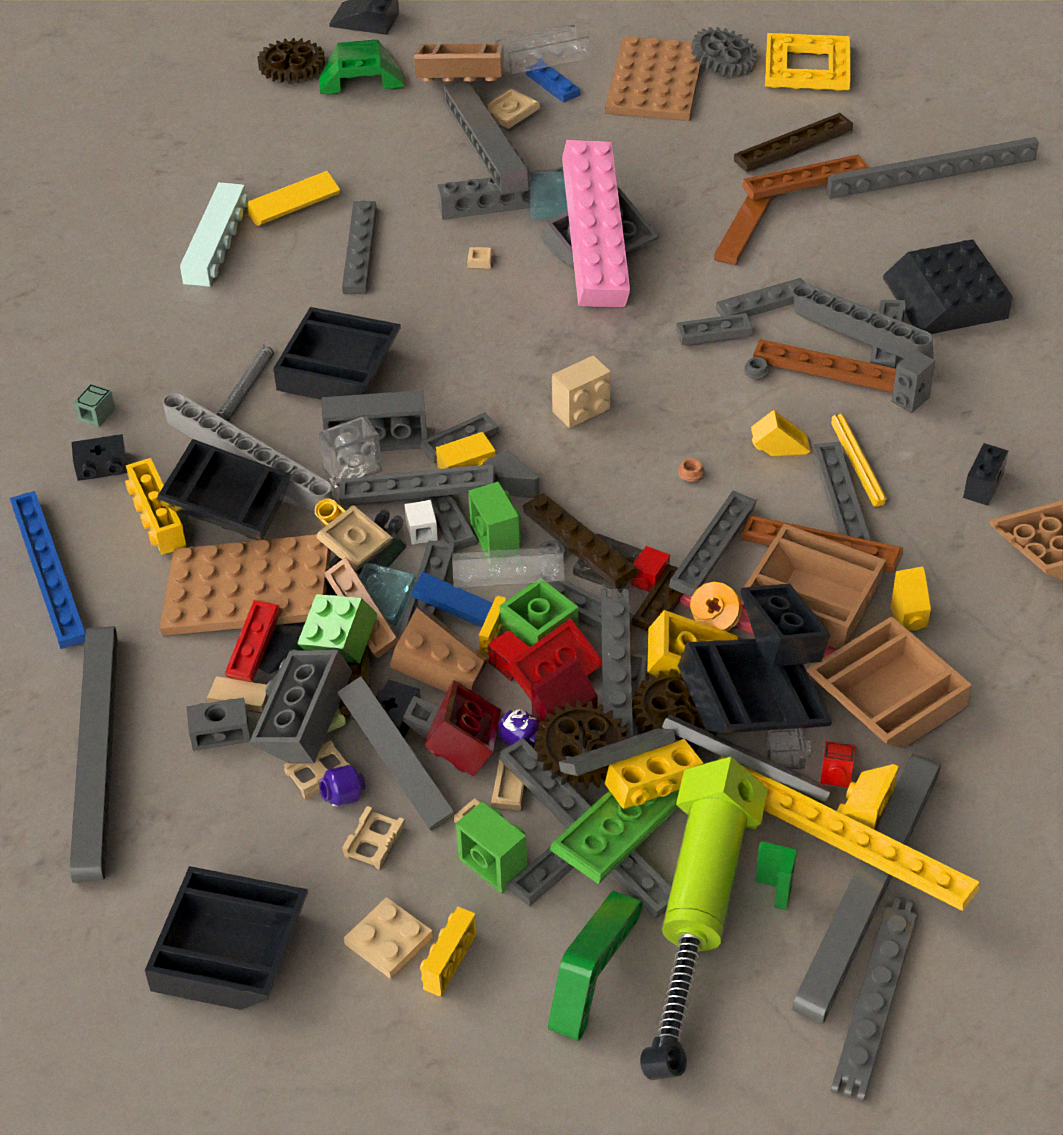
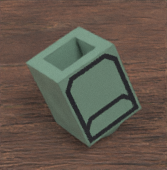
(94, 405)

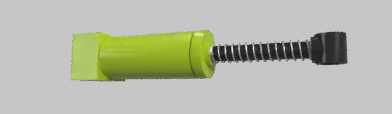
(719, 806)

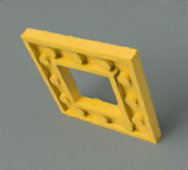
(838, 51)

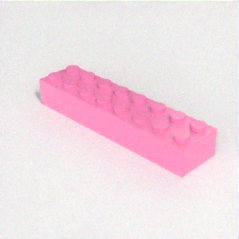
(595, 224)

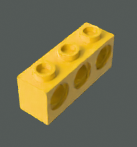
(650, 773)

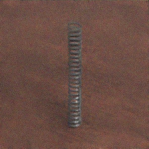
(256, 374)

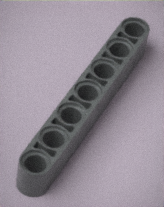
(861, 322)

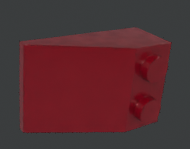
(464, 729)

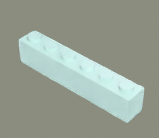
(214, 234)

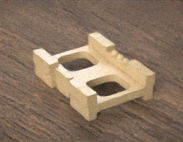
(312, 786)
(364, 834)

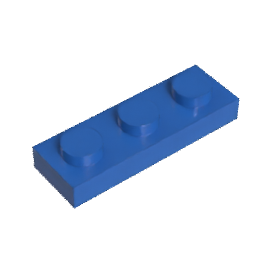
(554, 83)

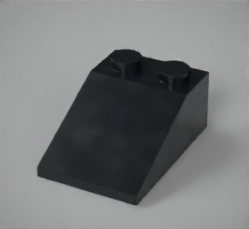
(366, 15)
(784, 625)

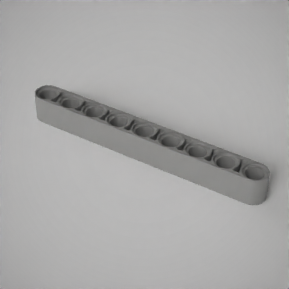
(211, 429)

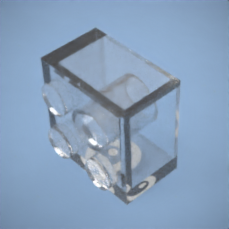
(350, 450)

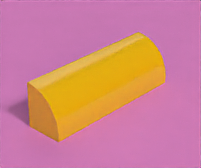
(292, 198)

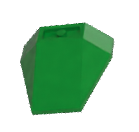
(359, 59)

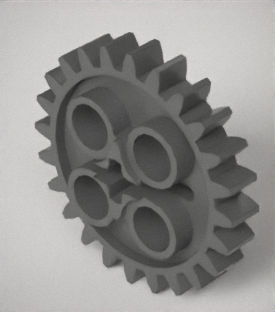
(724, 51)

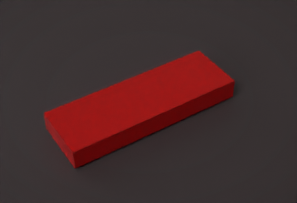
(253, 641)

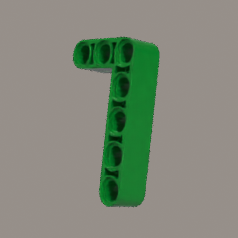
(587, 959)

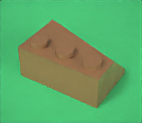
(1036, 535)
(436, 653)

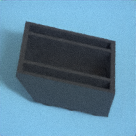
(949, 287)
(333, 354)
(225, 490)
(744, 693)
(224, 939)

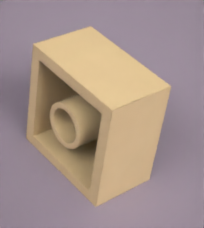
(581, 391)

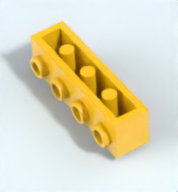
(162, 521)

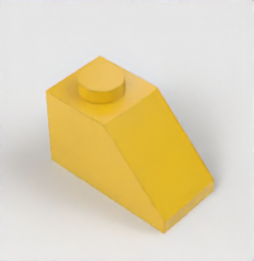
(779, 436)
(911, 599)

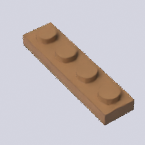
(348, 584)

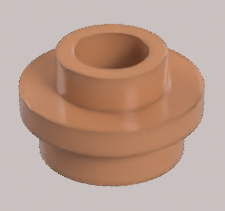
(691, 470)

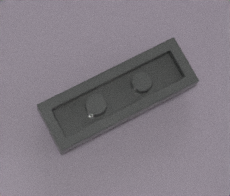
(714, 329)
(475, 425)

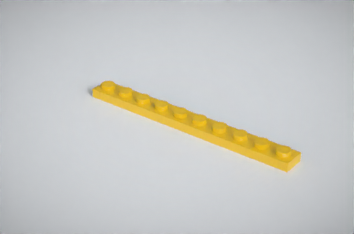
(868, 844)

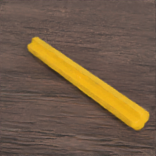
(858, 460)

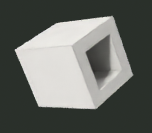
(421, 522)

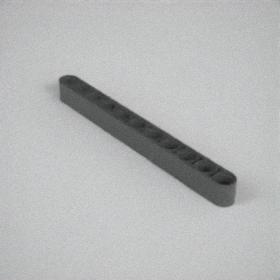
(94, 756)
(863, 894)

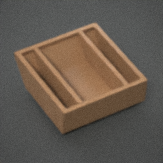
(459, 60)
(826, 574)
(893, 683)

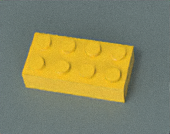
(448, 951)

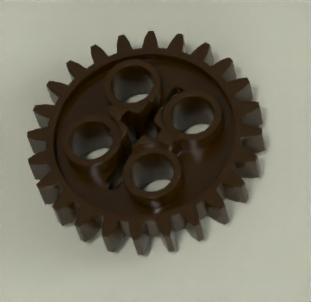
(291, 60)
(663, 698)
(555, 745)

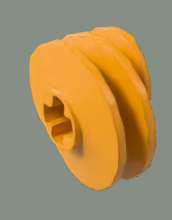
(722, 595)

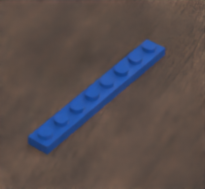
(48, 570)

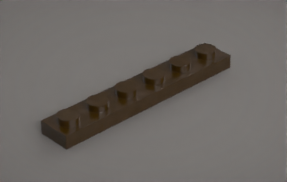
(793, 142)
(580, 540)

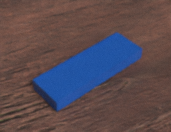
(451, 599)

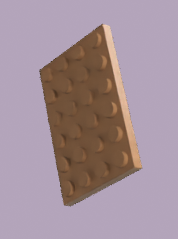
(653, 79)
(217, 583)

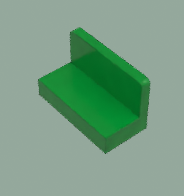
(776, 869)

